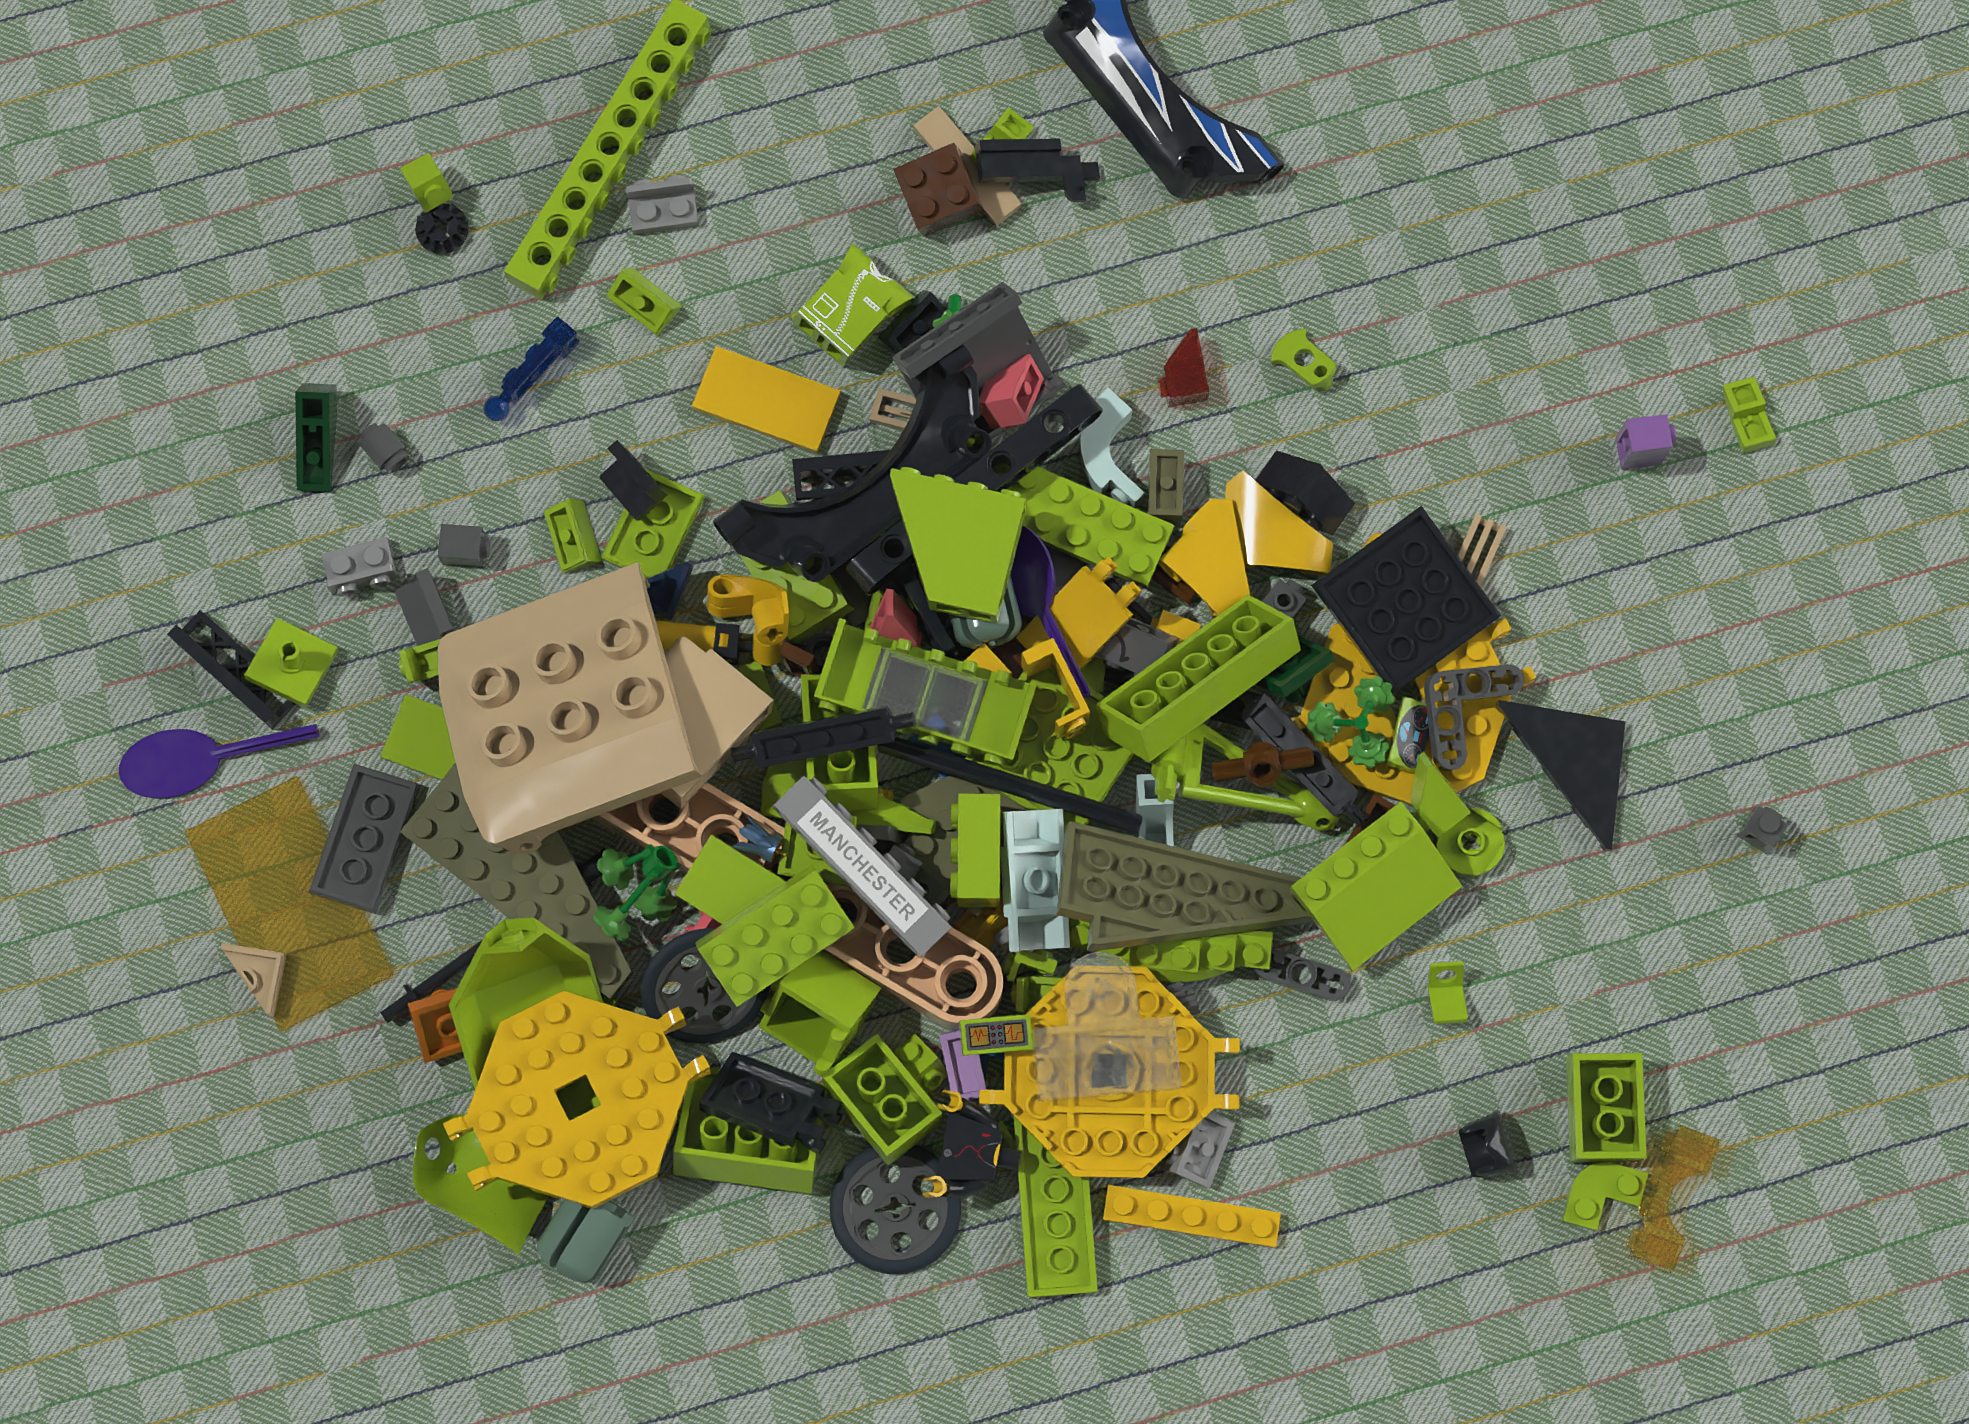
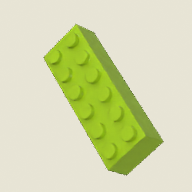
(1198, 677)

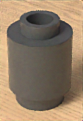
(383, 447)

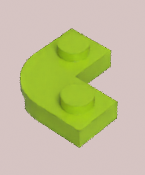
(1595, 1184)

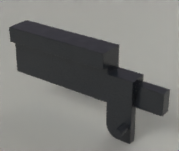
(1034, 162)

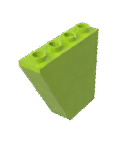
(960, 540)

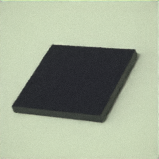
(1406, 600)

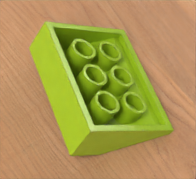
(1376, 886)
(731, 1154)

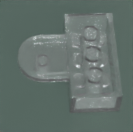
(1105, 1042)

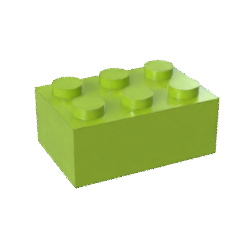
(976, 850)
(882, 1099)
(1606, 1107)

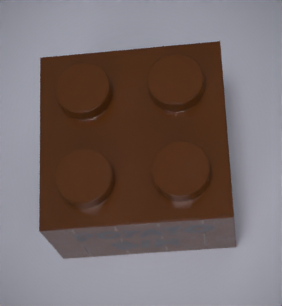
(938, 189)

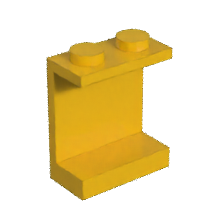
(1046, 656)

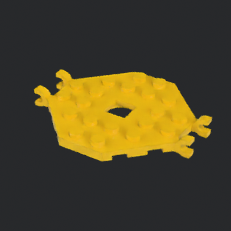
(1480, 717)
(1120, 1132)
(602, 1149)

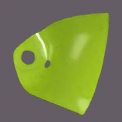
(498, 1209)

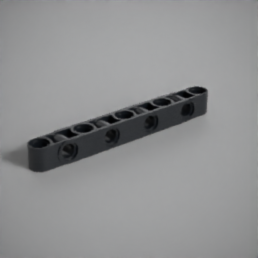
(1021, 451)

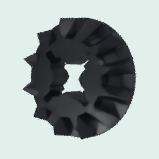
(439, 242)

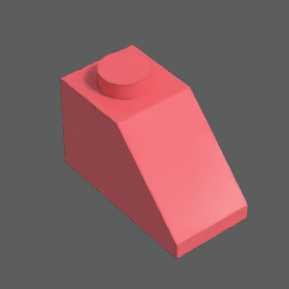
(1011, 394)
(896, 619)

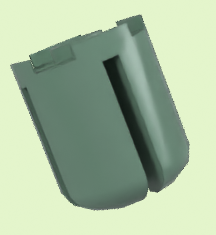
(974, 633)
(583, 1239)

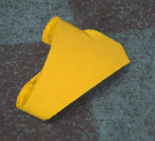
(1273, 533)
(1210, 557)
(767, 602)

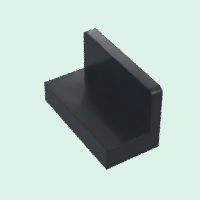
(631, 483)

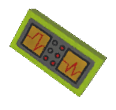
(995, 1035)

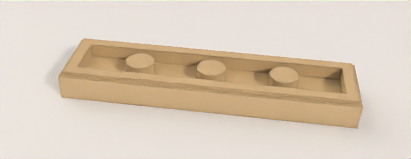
(939, 131)

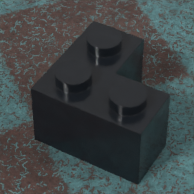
(1306, 491)

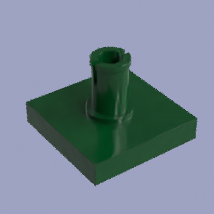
(1290, 676)

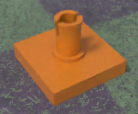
(435, 1025)

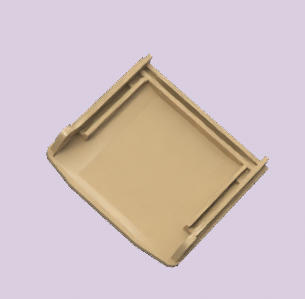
(562, 710)

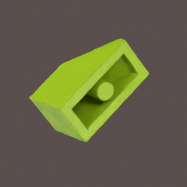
(1435, 799)

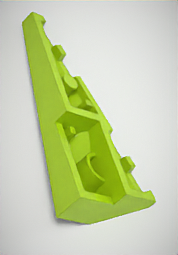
(889, 813)

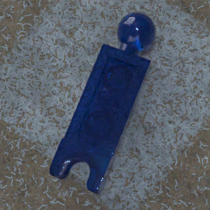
(558, 340)

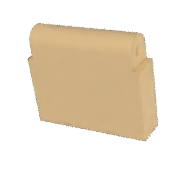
(716, 707)

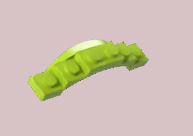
(1189, 958)

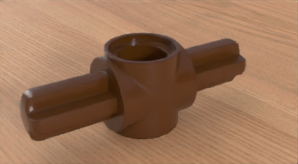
(1261, 753)

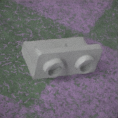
(662, 205)
(359, 567)
(1200, 1151)

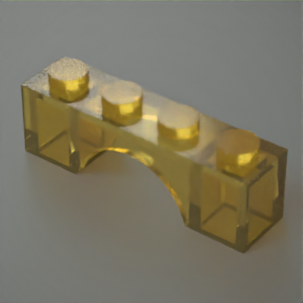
(1656, 1239)

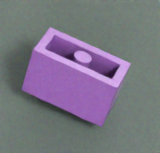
(1645, 441)

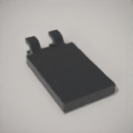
(770, 1102)

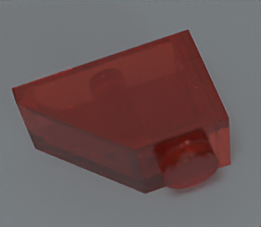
(1185, 374)

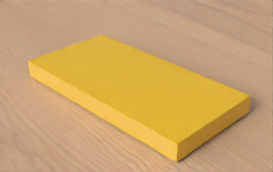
(766, 399)

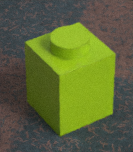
(426, 182)

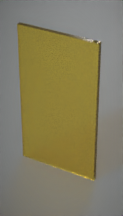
(261, 872)

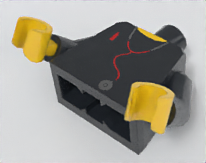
(970, 1151)

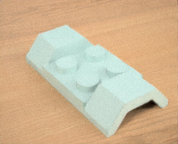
(1032, 879)

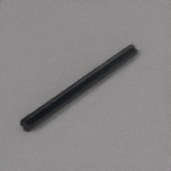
(1012, 784)

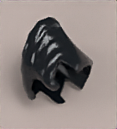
(1487, 1147)

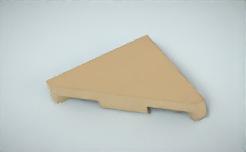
(260, 972)

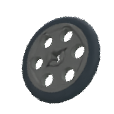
(703, 1026)
(878, 1253)

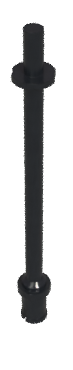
(590, 873)

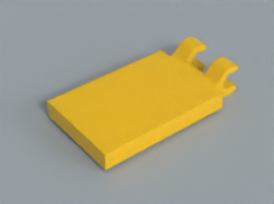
(1086, 612)

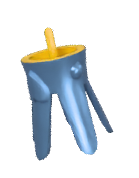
(766, 844)

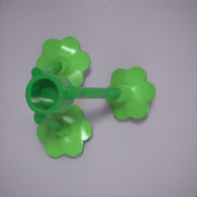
(654, 903)

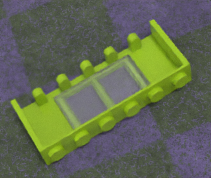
(949, 697)

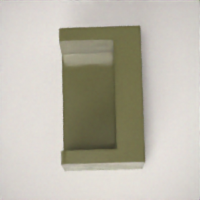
(1166, 485)

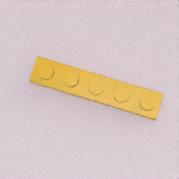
(1191, 1216)

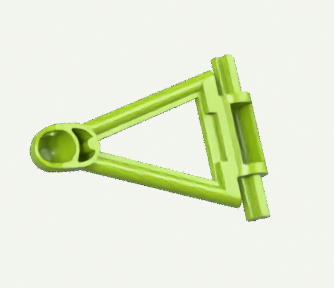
(1183, 765)

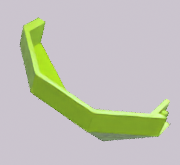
(511, 971)

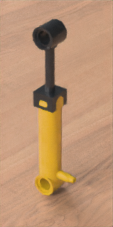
(726, 639)

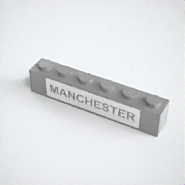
(861, 866)

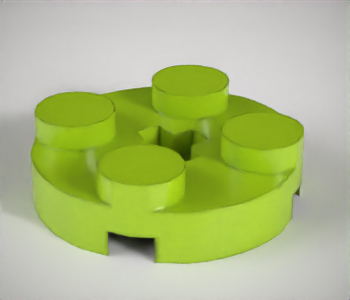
(1489, 838)

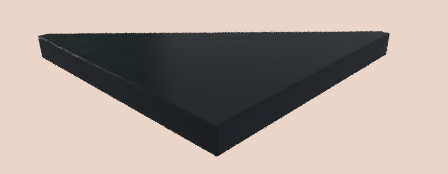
(1579, 758)

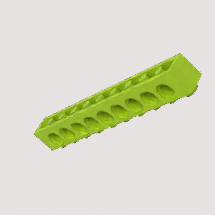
(676, 22)

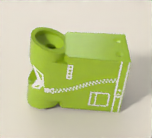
(851, 306)

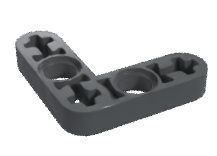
(1458, 692)

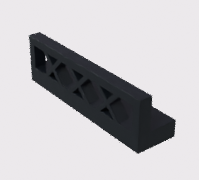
(832, 466)
(931, 626)
(221, 672)

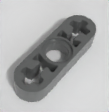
(1323, 989)

